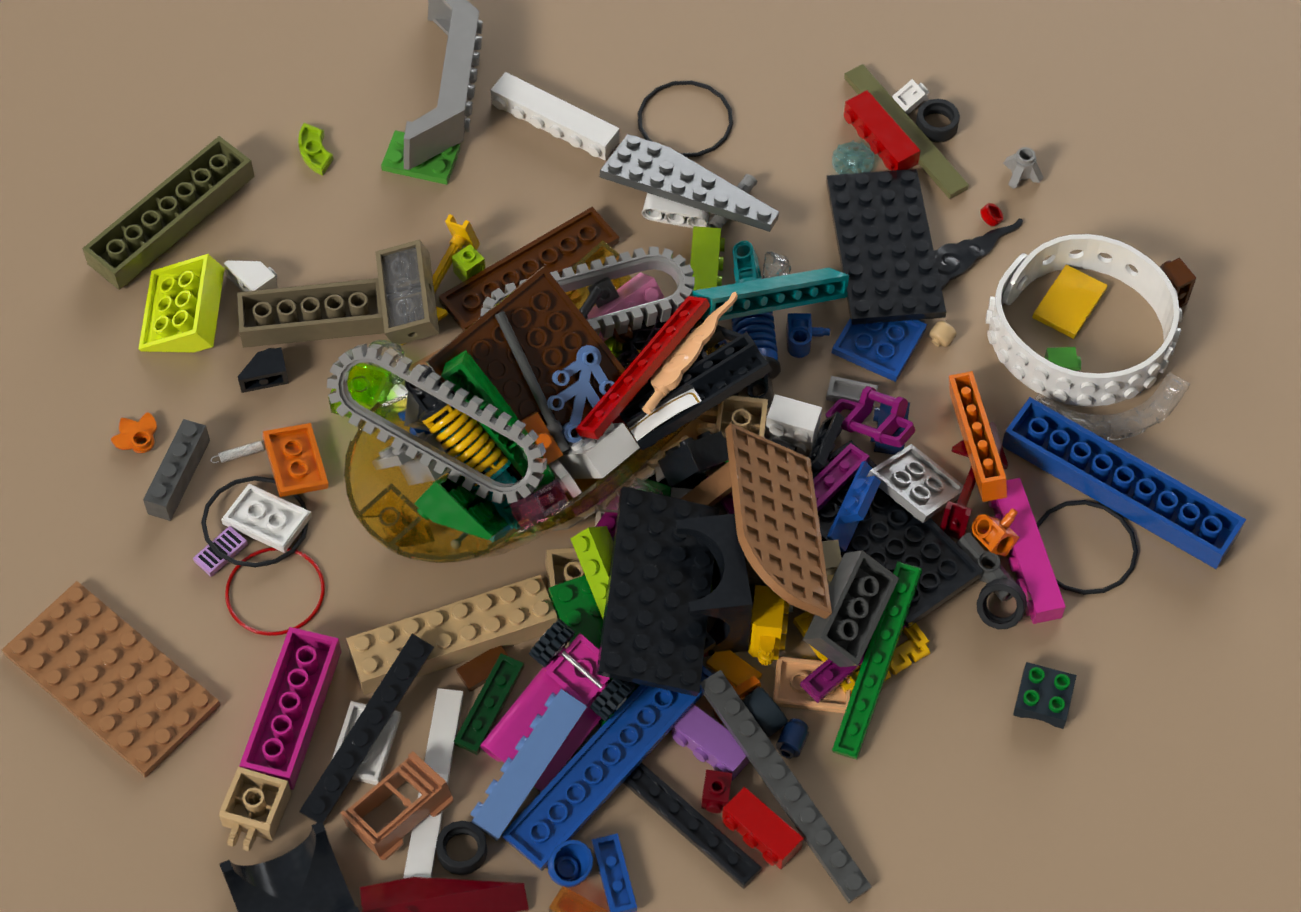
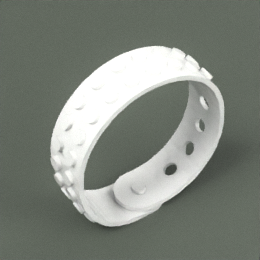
(1062, 383)

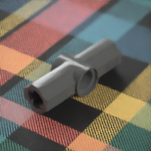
(983, 556)

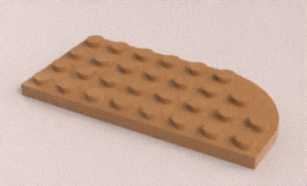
(778, 519)

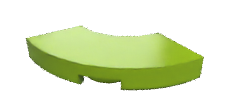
(312, 150)

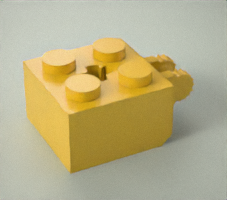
(768, 625)

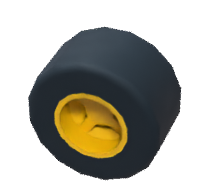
(765, 711)

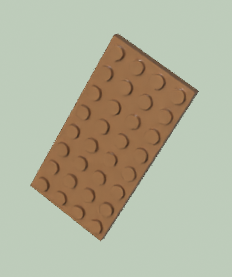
(111, 678)

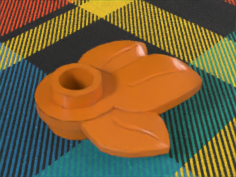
(135, 432)

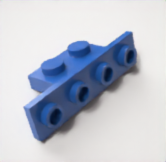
(854, 506)

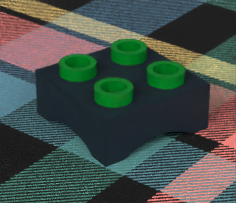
(1045, 694)

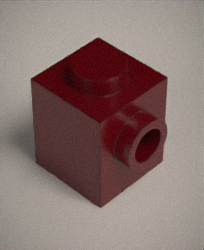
(716, 790)

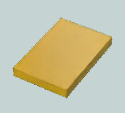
(1069, 301)

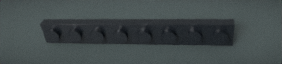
(366, 729)

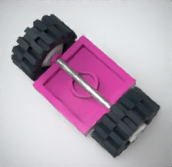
(577, 669)

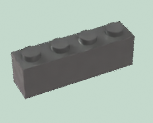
(176, 470)

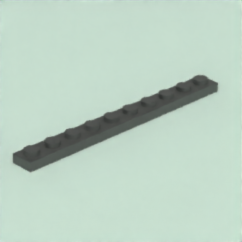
(785, 787)

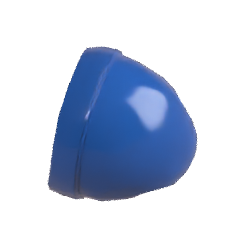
(570, 863)

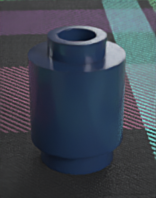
(792, 738)

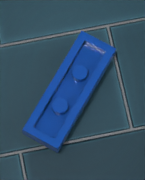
(614, 874)

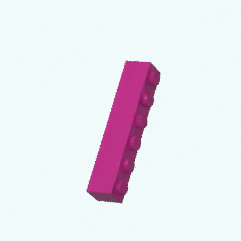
(1029, 557)

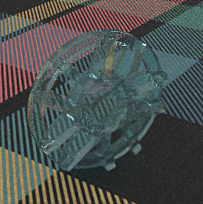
(852, 159)

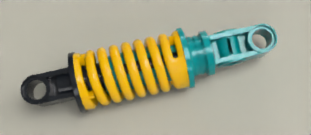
(466, 441)

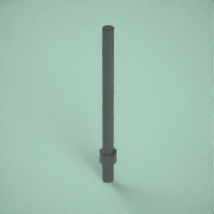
(553, 425)

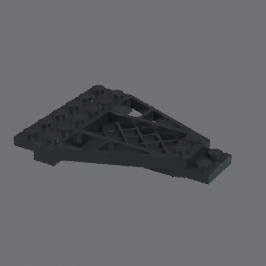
(711, 376)

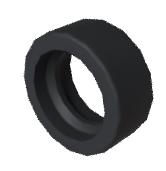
(942, 107)
(995, 621)
(459, 828)

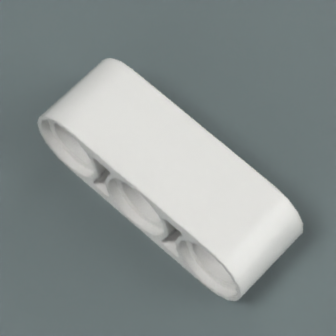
(672, 212)

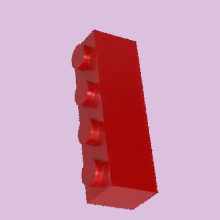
(881, 132)

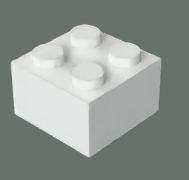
(793, 422)

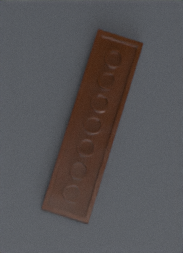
(554, 250)

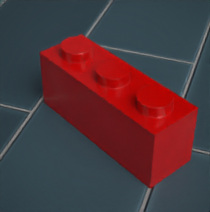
(762, 828)

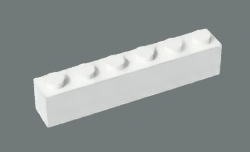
(555, 116)

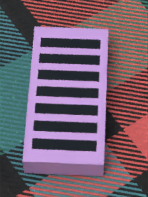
(228, 542)

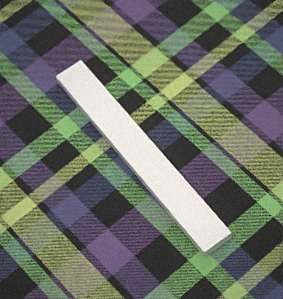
(439, 757)

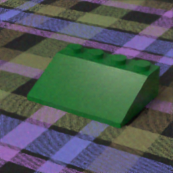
(460, 509)

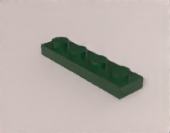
(489, 703)

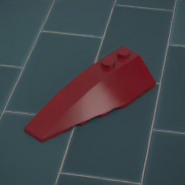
(443, 895)

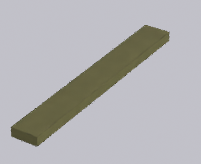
(930, 157)

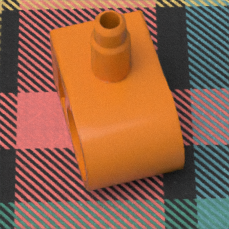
(996, 533)

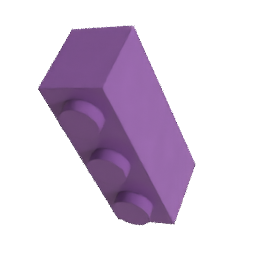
(709, 741)

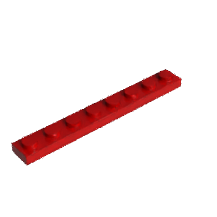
(642, 368)

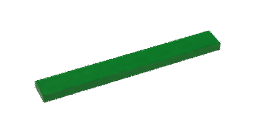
(876, 663)

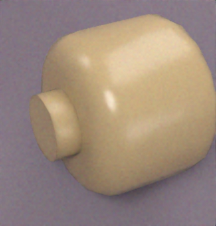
(942, 334)

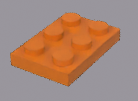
(295, 460)

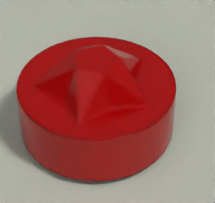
(991, 214)

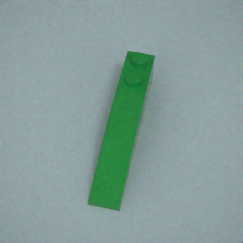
(468, 375)

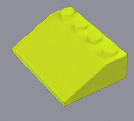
(182, 306)

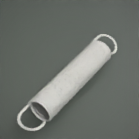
(240, 451)

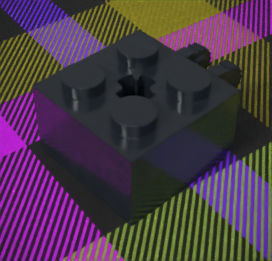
(693, 457)

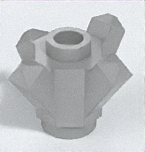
(1023, 166)

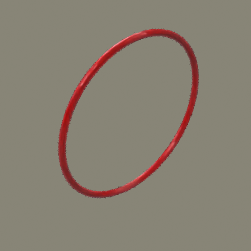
(278, 632)

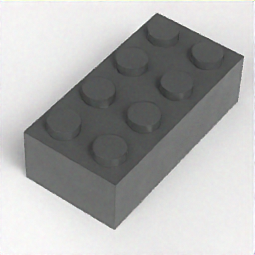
(857, 603)

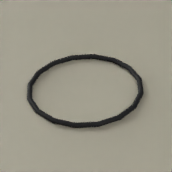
(695, 84)
(1124, 523)
(243, 563)

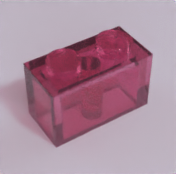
(539, 503)

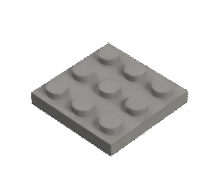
(917, 483)

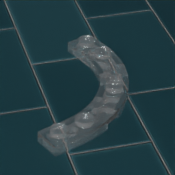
(1132, 421)

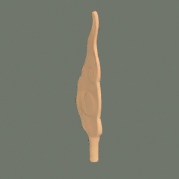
(686, 352)

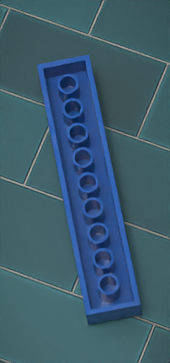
(1123, 482)

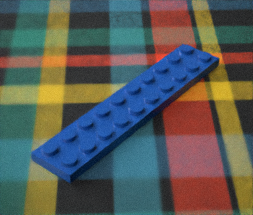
(597, 771)

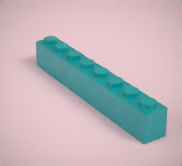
(776, 292)

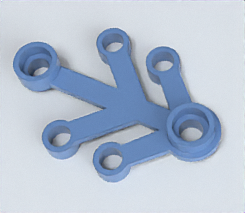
(580, 389)

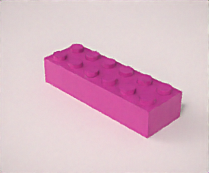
(292, 705)

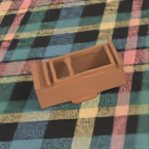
(433, 801)

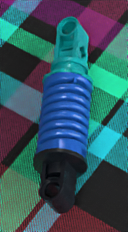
(758, 326)

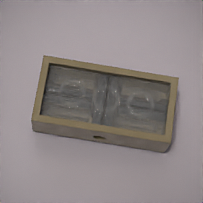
(407, 292)

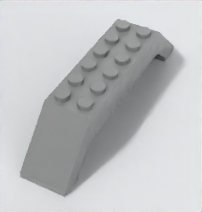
(448, 121)

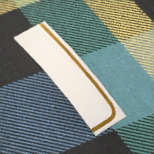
(664, 412)

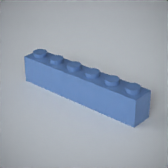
(528, 765)

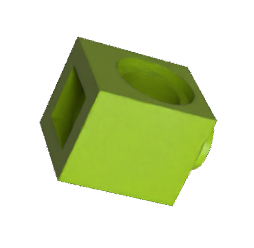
(467, 263)

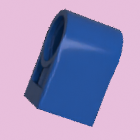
(800, 329)

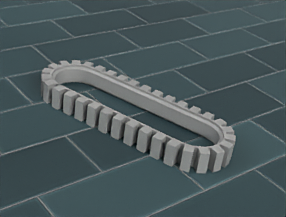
(613, 269)
(372, 354)

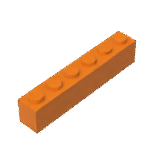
(977, 437)

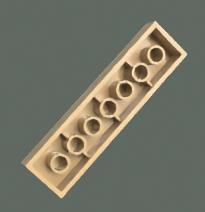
(457, 630)

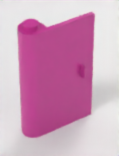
(516, 722)

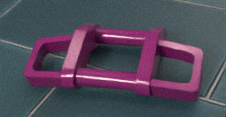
(861, 410)

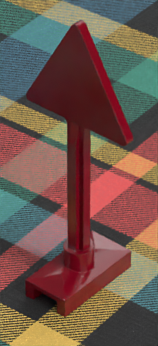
(957, 515)

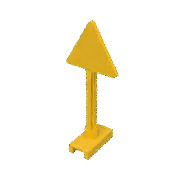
(461, 237)

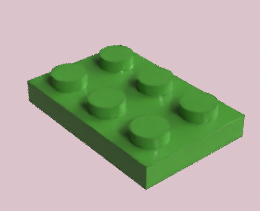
(435, 169)

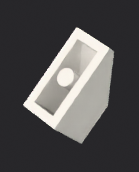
(251, 275)

